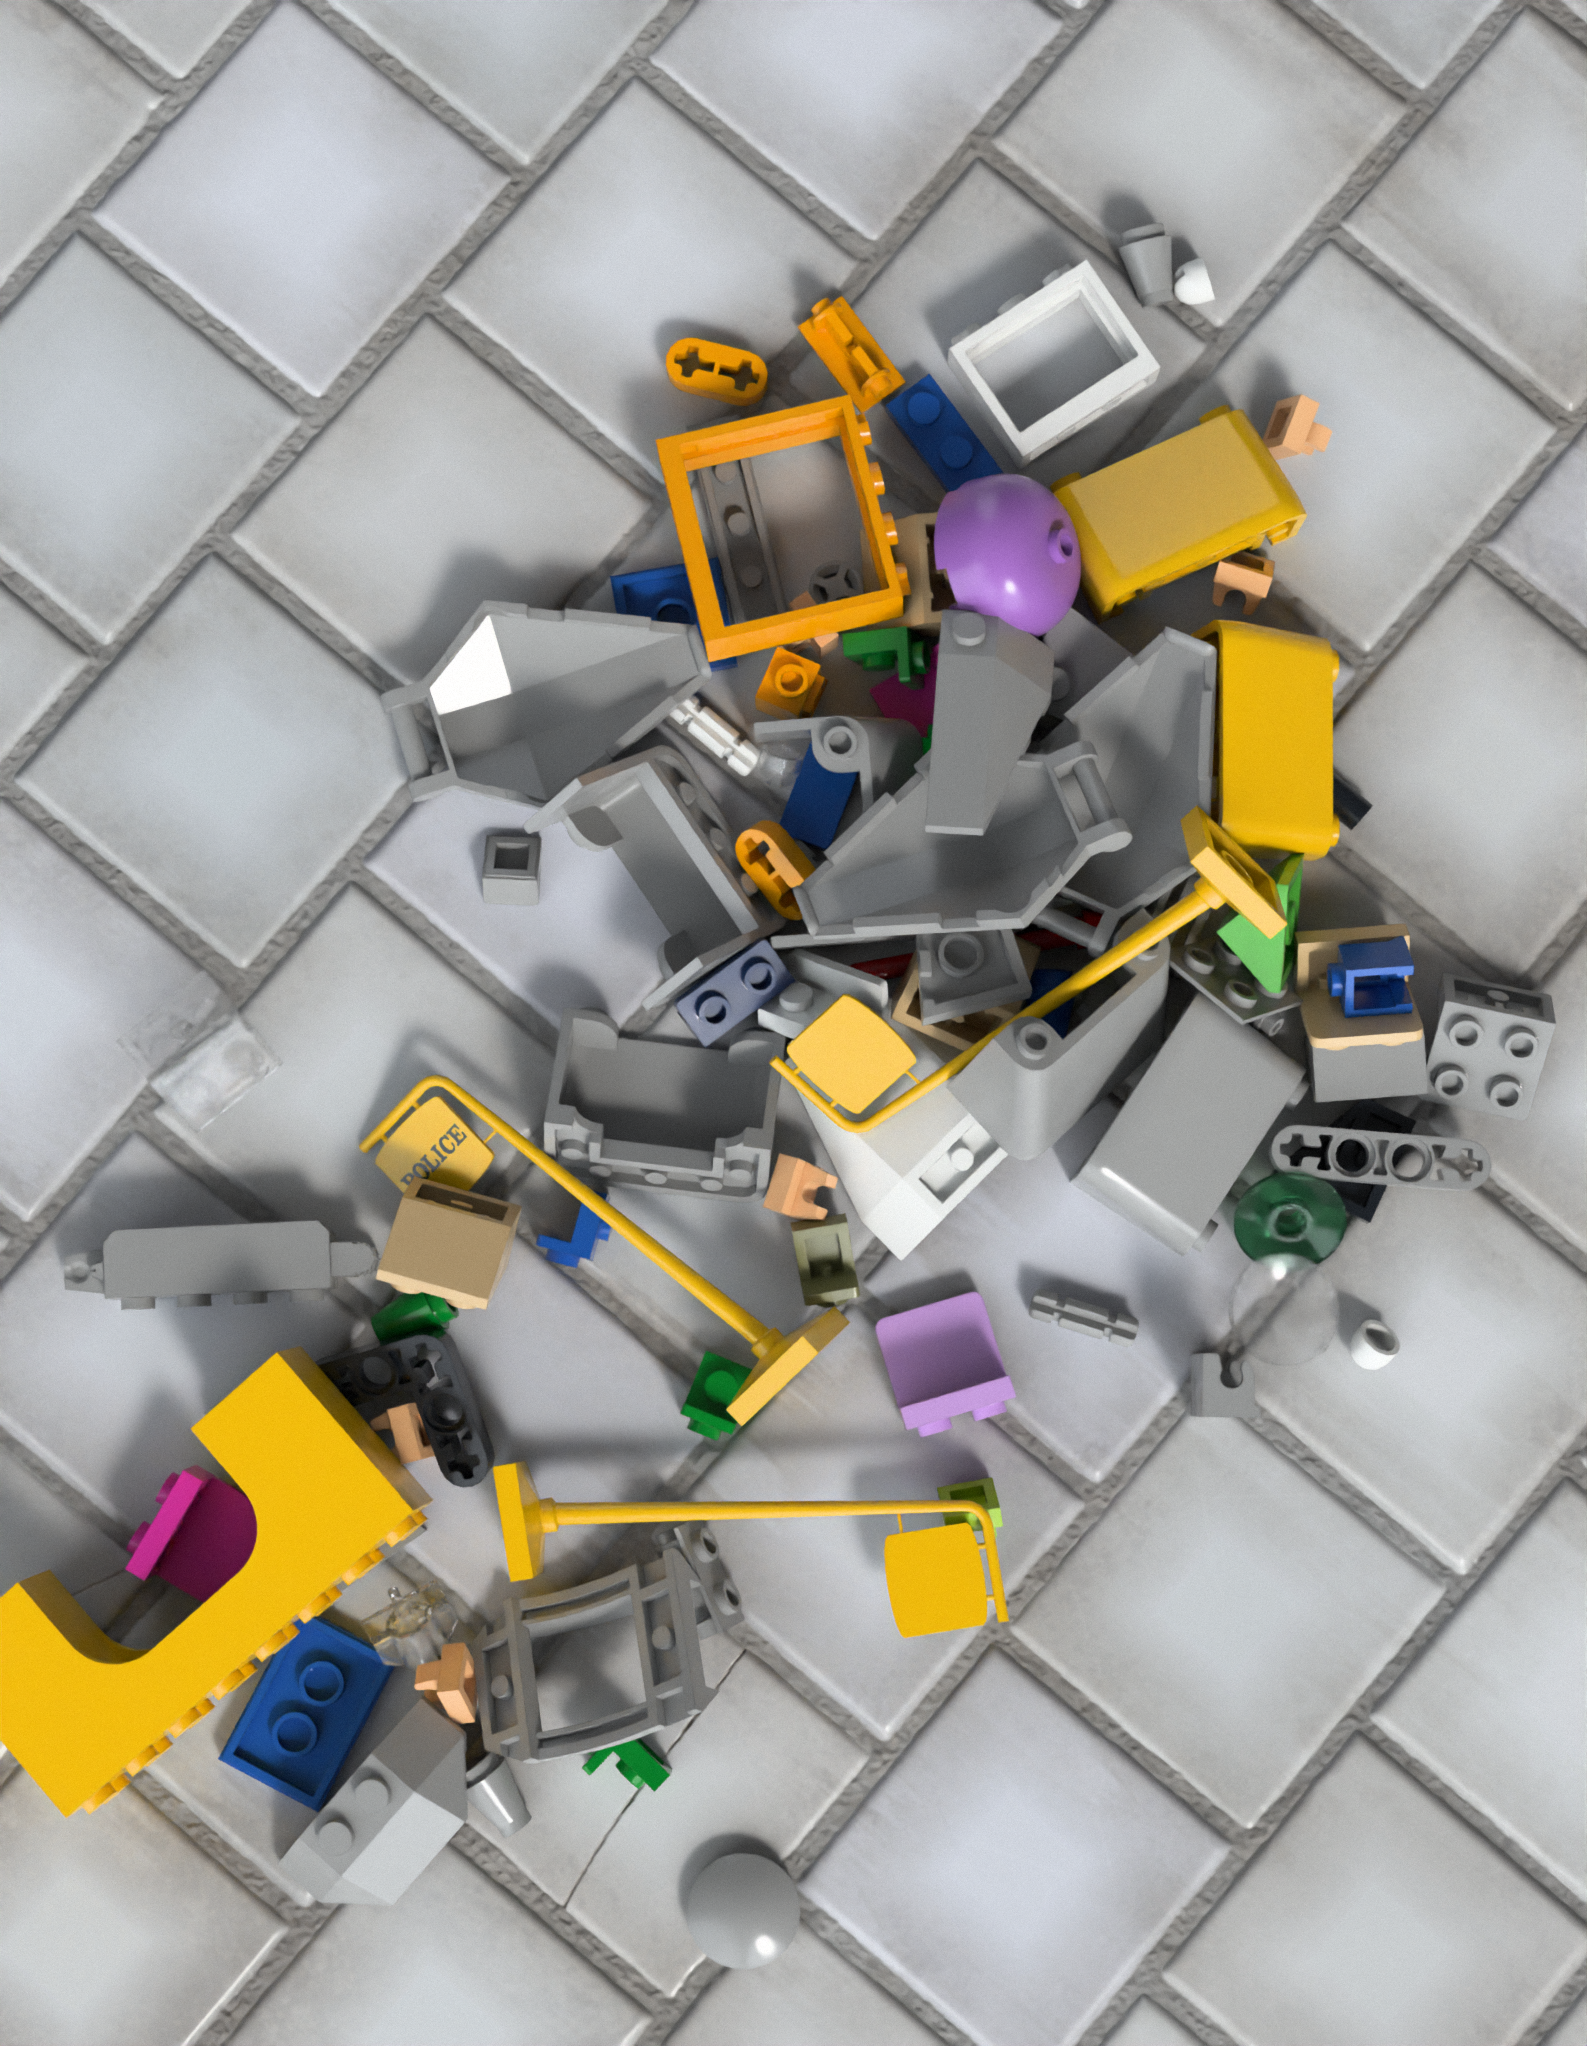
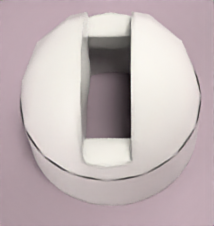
(1192, 283)
(1374, 1345)

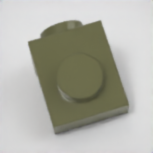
(825, 1261)

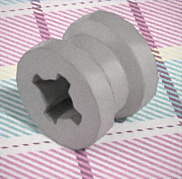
(837, 579)

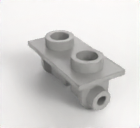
(716, 1601)

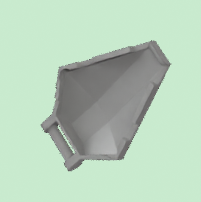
(543, 698)
(1156, 761)
(903, 881)

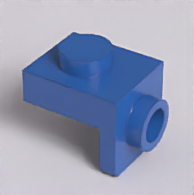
(587, 1232)

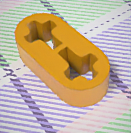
(718, 358)
(776, 871)

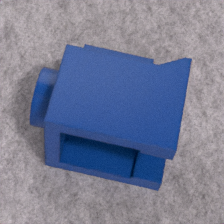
(1372, 978)

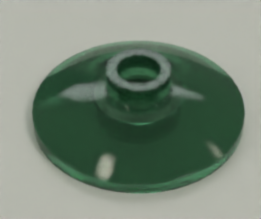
(1309, 1232)

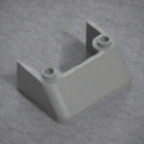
(875, 747)
(676, 853)

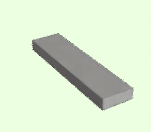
(741, 536)

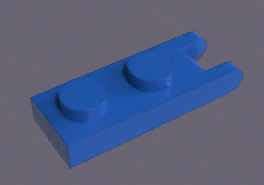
(940, 435)

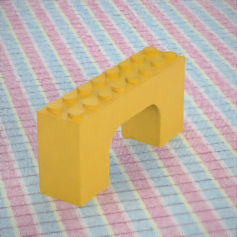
(323, 1504)

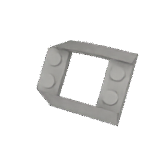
(667, 1647)

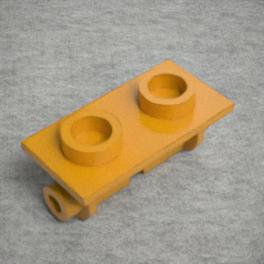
(850, 353)

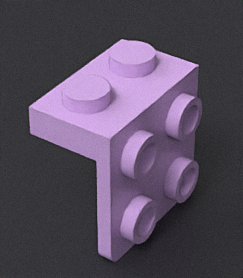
(944, 1363)

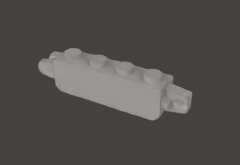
(218, 1261)

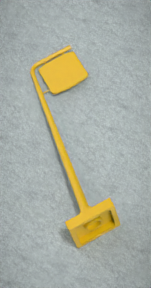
(859, 1055)
(930, 1572)

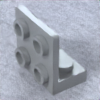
(1488, 1046)

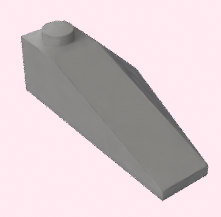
(986, 705)

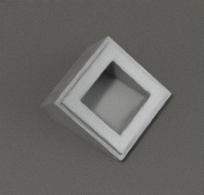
(512, 870)

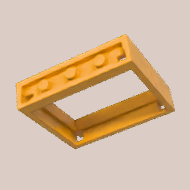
(760, 436)

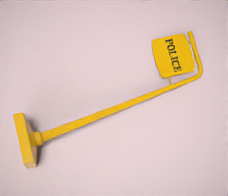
(445, 1149)

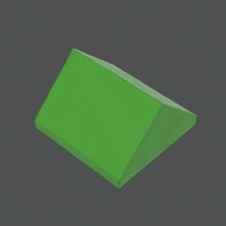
(1269, 958)

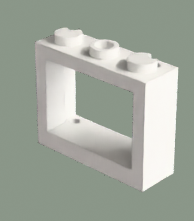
(1022, 314)

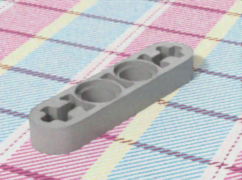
(1379, 1153)

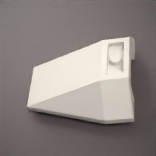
(915, 1162)

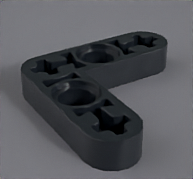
(412, 1375)

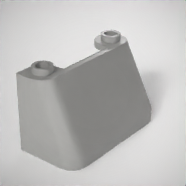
(1037, 1086)
(663, 1111)
(1191, 1125)

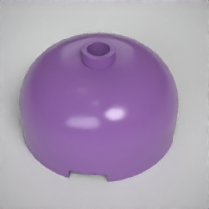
(1009, 551)

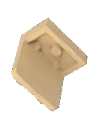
(1324, 1014)

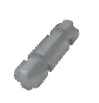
(1083, 1317)

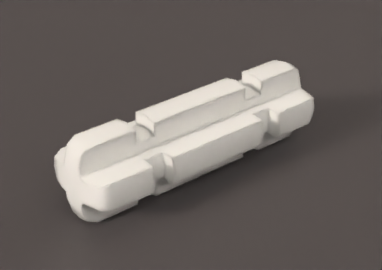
(717, 735)

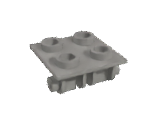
(1231, 985)

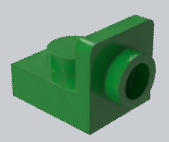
(882, 647)
(711, 1394)
(637, 1763)

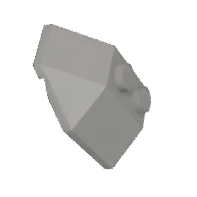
(387, 1815)

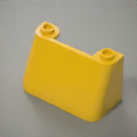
(1177, 509)
(1273, 739)

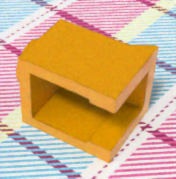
(790, 687)

